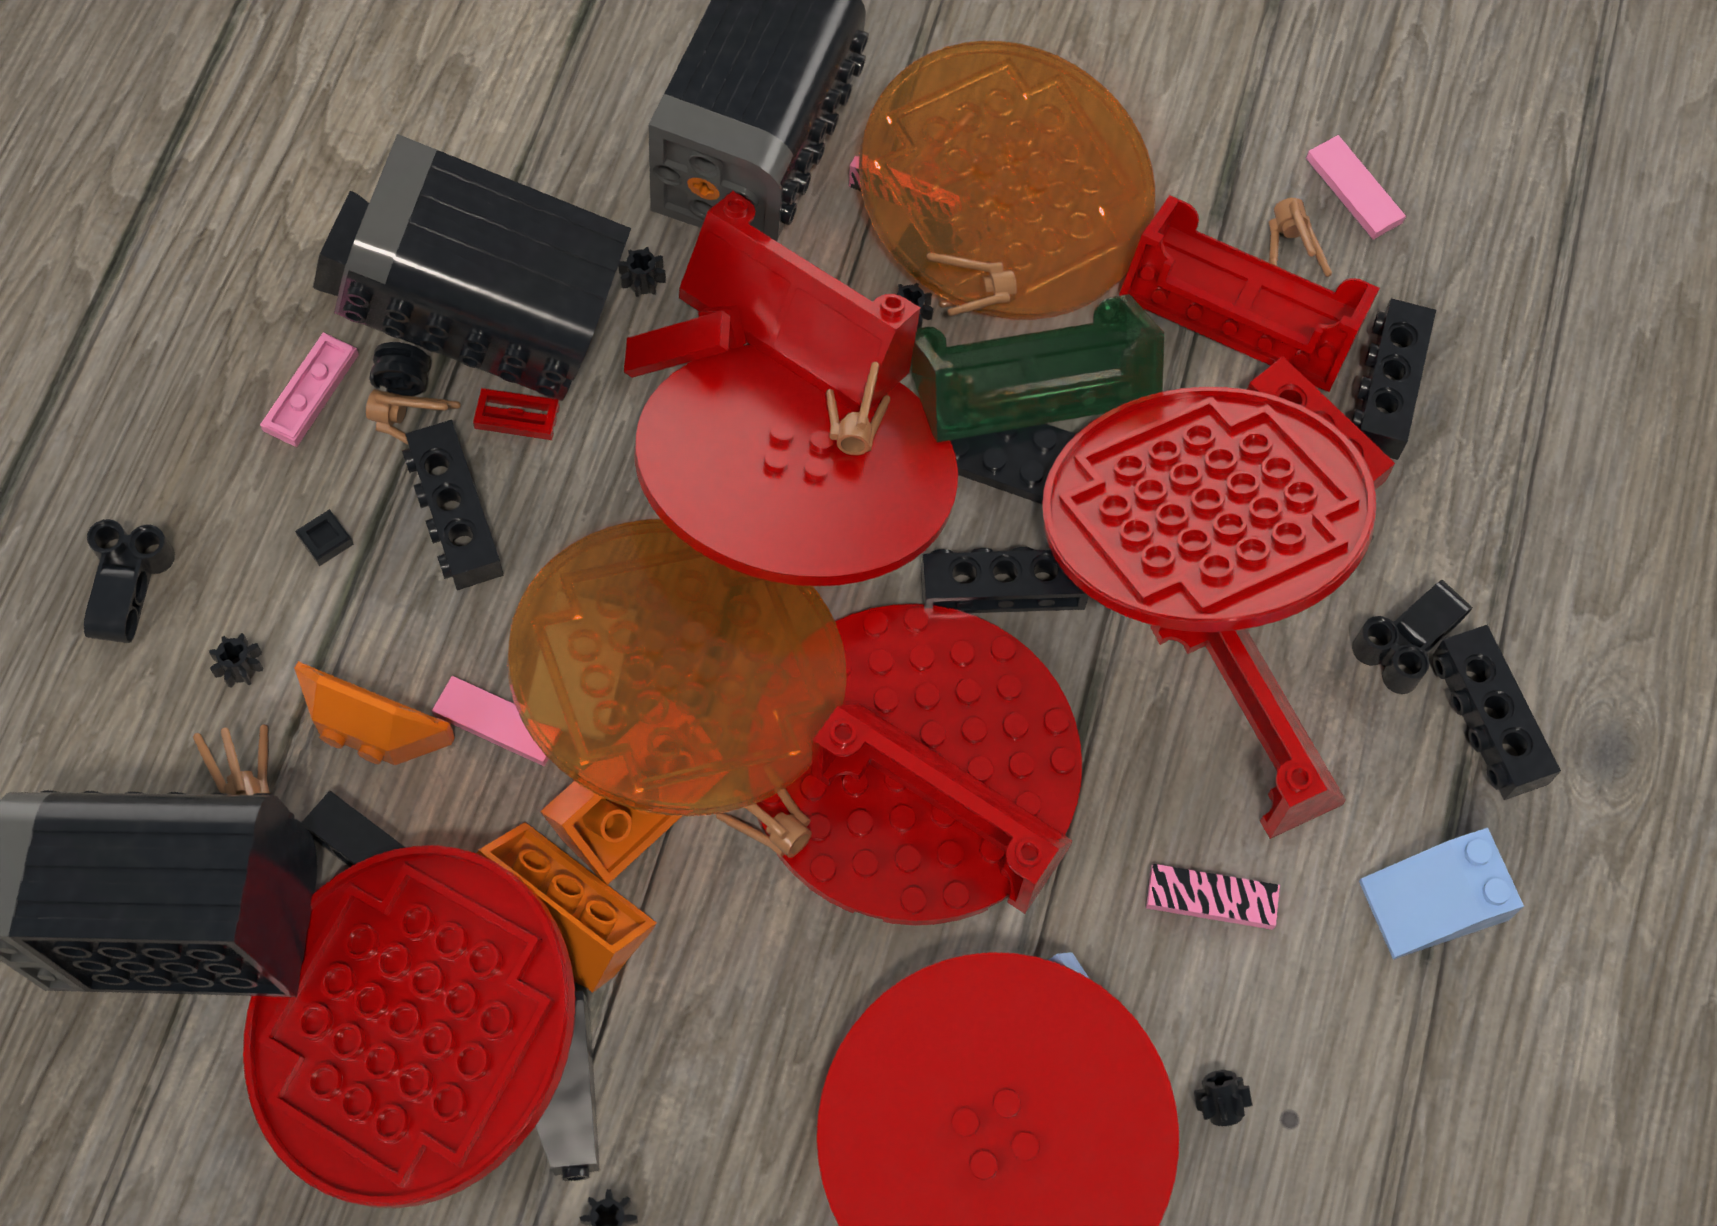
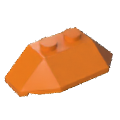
(369, 721)

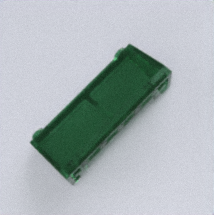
(1038, 374)

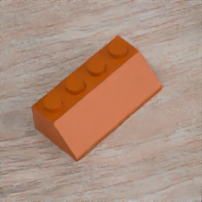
(603, 831)
(592, 917)

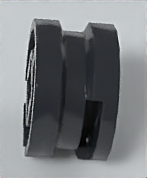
(399, 368)

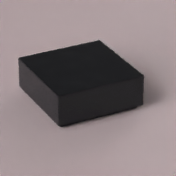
(324, 537)

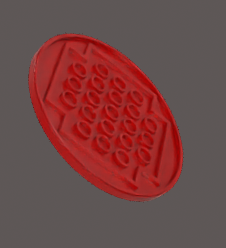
(749, 477)
(1209, 509)
(416, 1031)
(997, 1102)

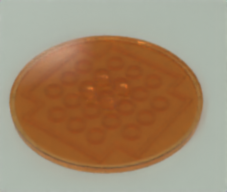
(1011, 164)
(671, 673)

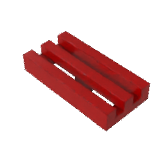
(515, 420)

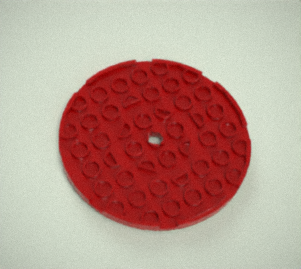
(975, 703)

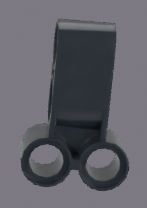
(122, 578)
(1410, 636)

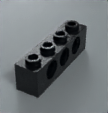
(1411, 328)
(439, 447)
(987, 593)
(1498, 690)

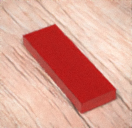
(677, 344)

